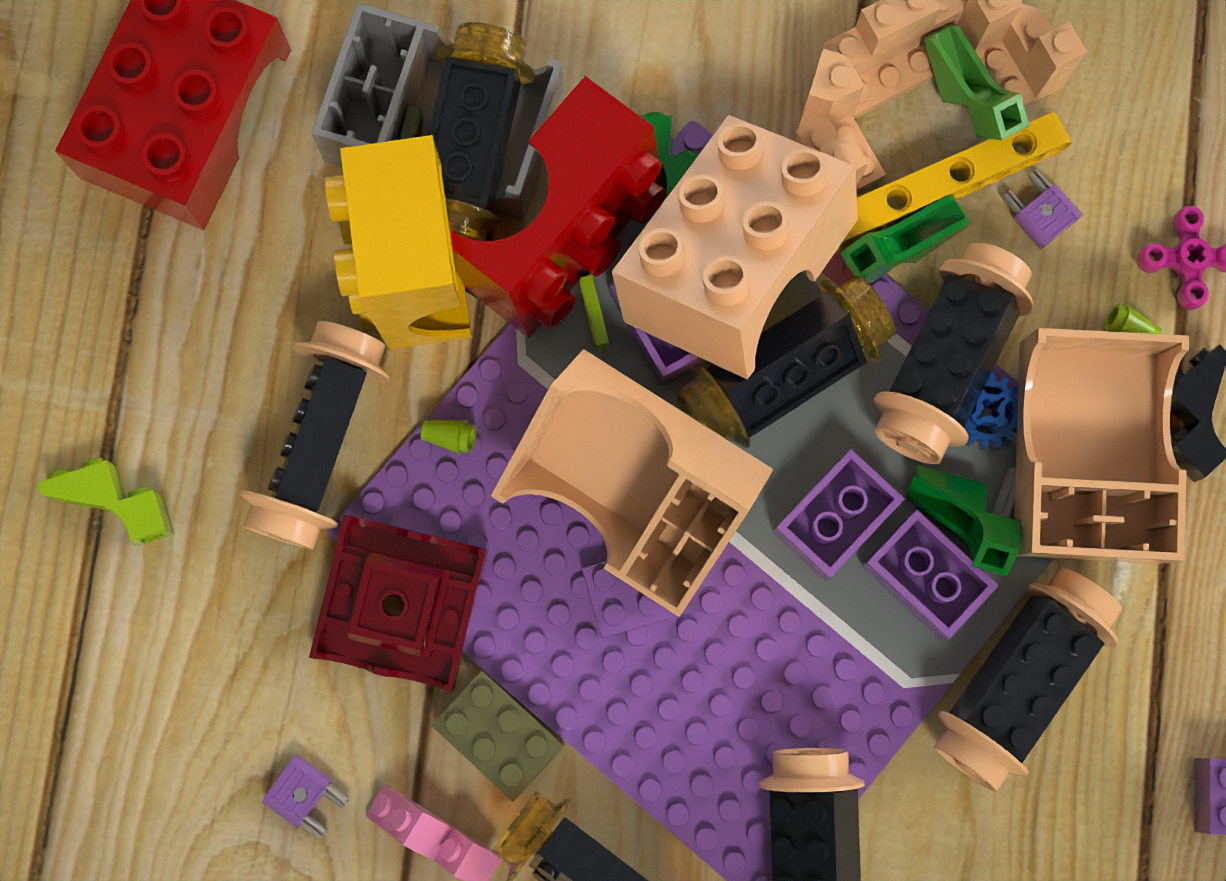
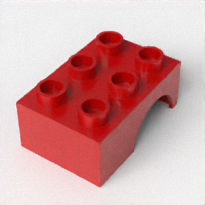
(171, 103)
(600, 178)

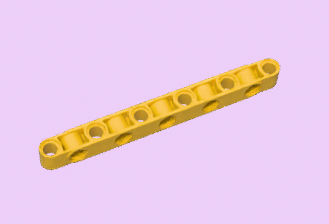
(978, 165)

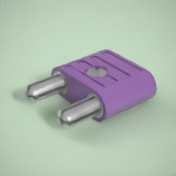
(298, 793)

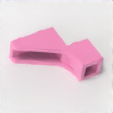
(432, 836)

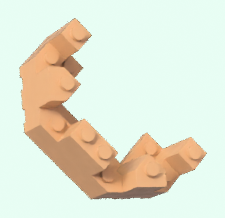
(889, 58)

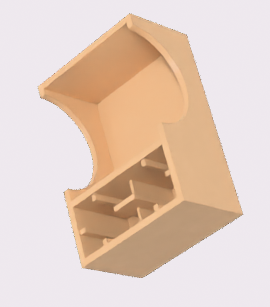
(732, 240)
(1098, 447)
(640, 473)

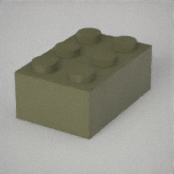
(497, 736)

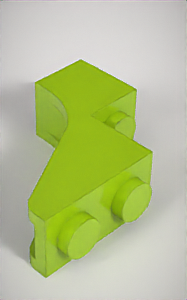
(100, 487)

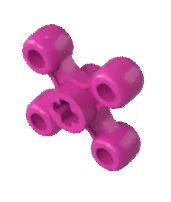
(1177, 259)

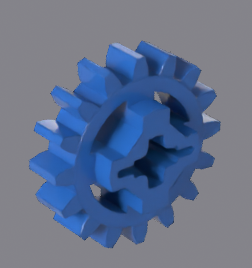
(996, 422)

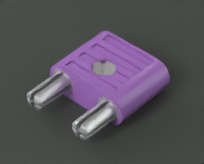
(1047, 214)

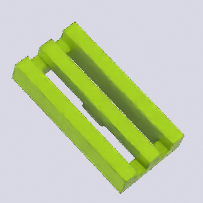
(593, 313)

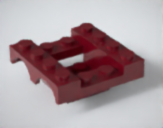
(387, 560)

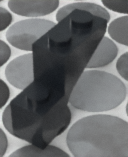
(1192, 401)

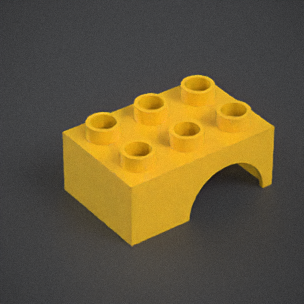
(400, 243)

